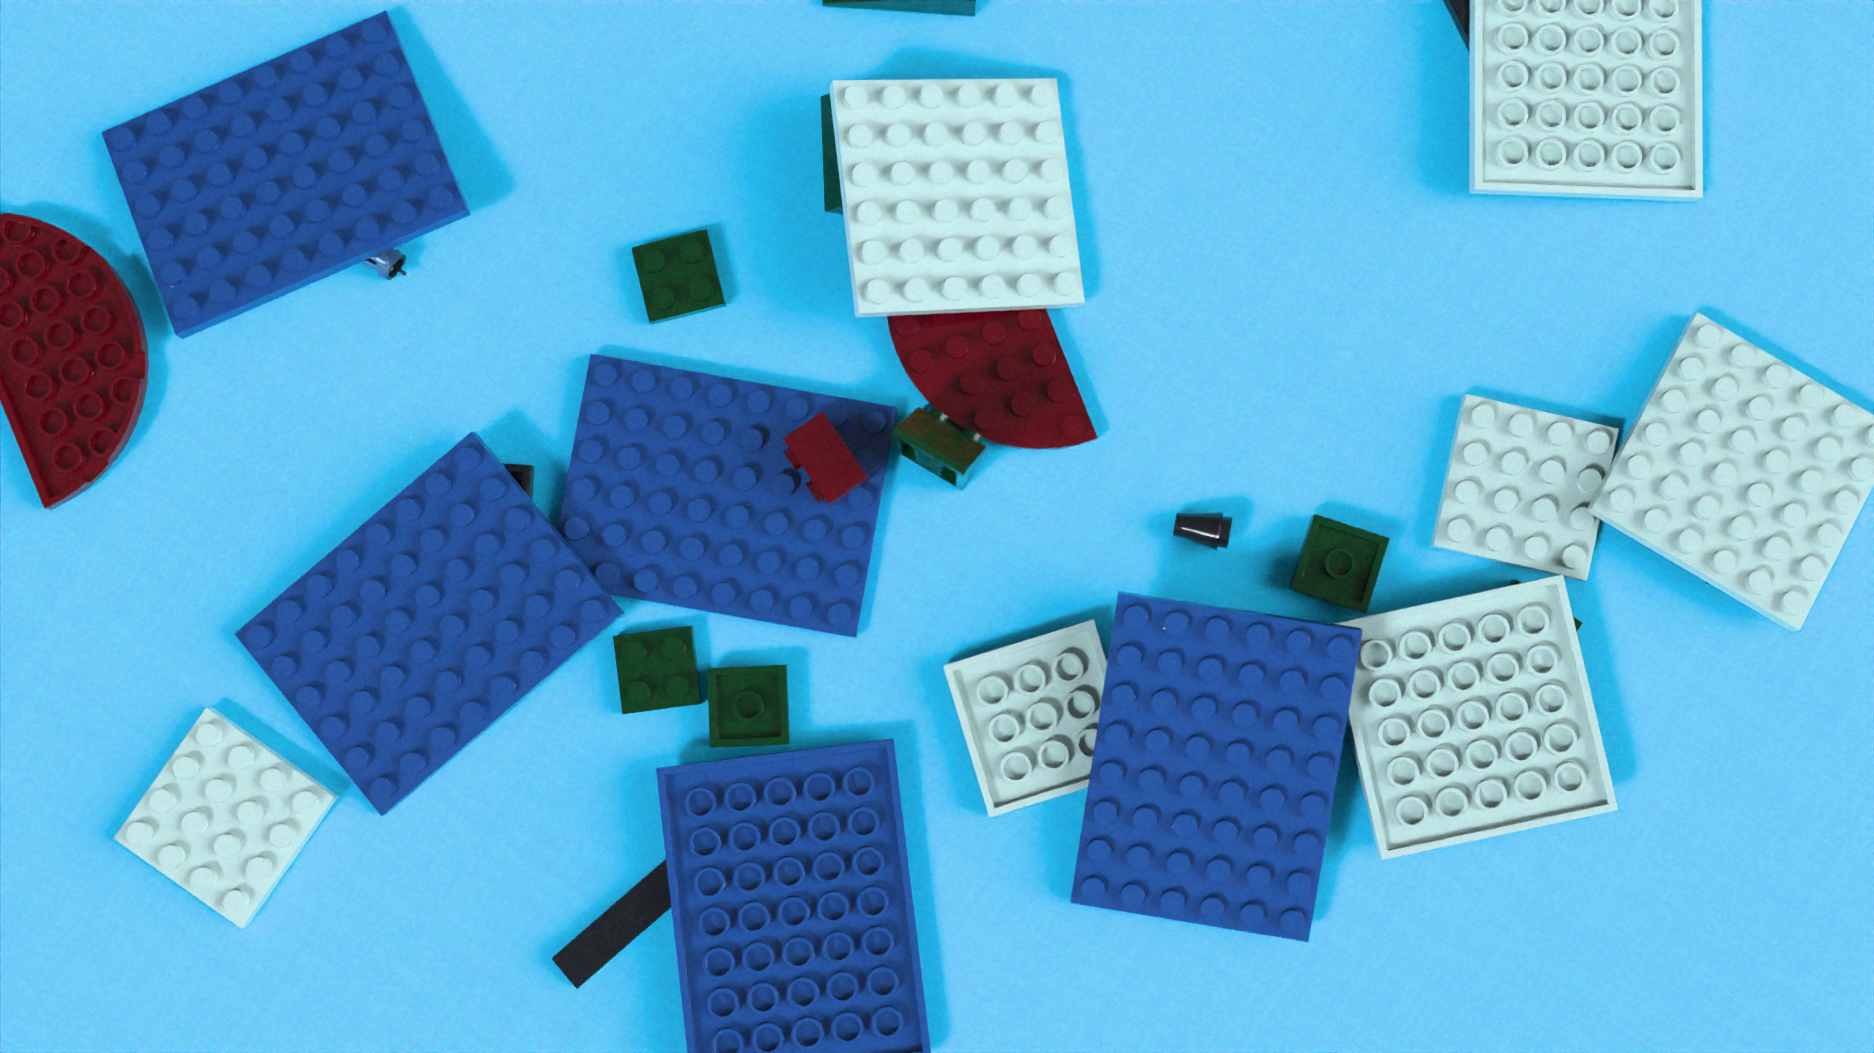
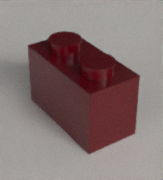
(825, 459)

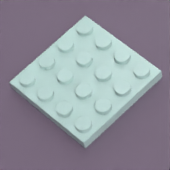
(1523, 487)
(1031, 715)
(226, 817)

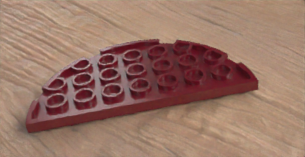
(67, 356)
(995, 375)

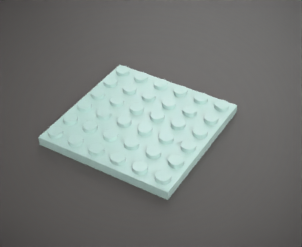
(1586, 98)
(955, 196)
(1742, 472)
(1475, 719)

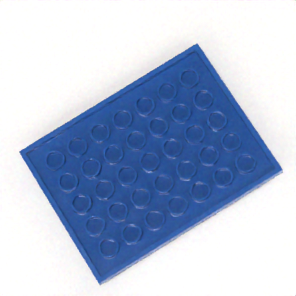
(284, 174)
(695, 506)
(429, 623)
(1215, 765)
(793, 903)

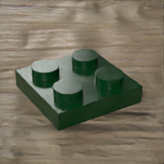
(678, 277)
(1339, 563)
(657, 670)
(748, 706)

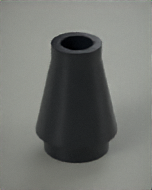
(1204, 528)

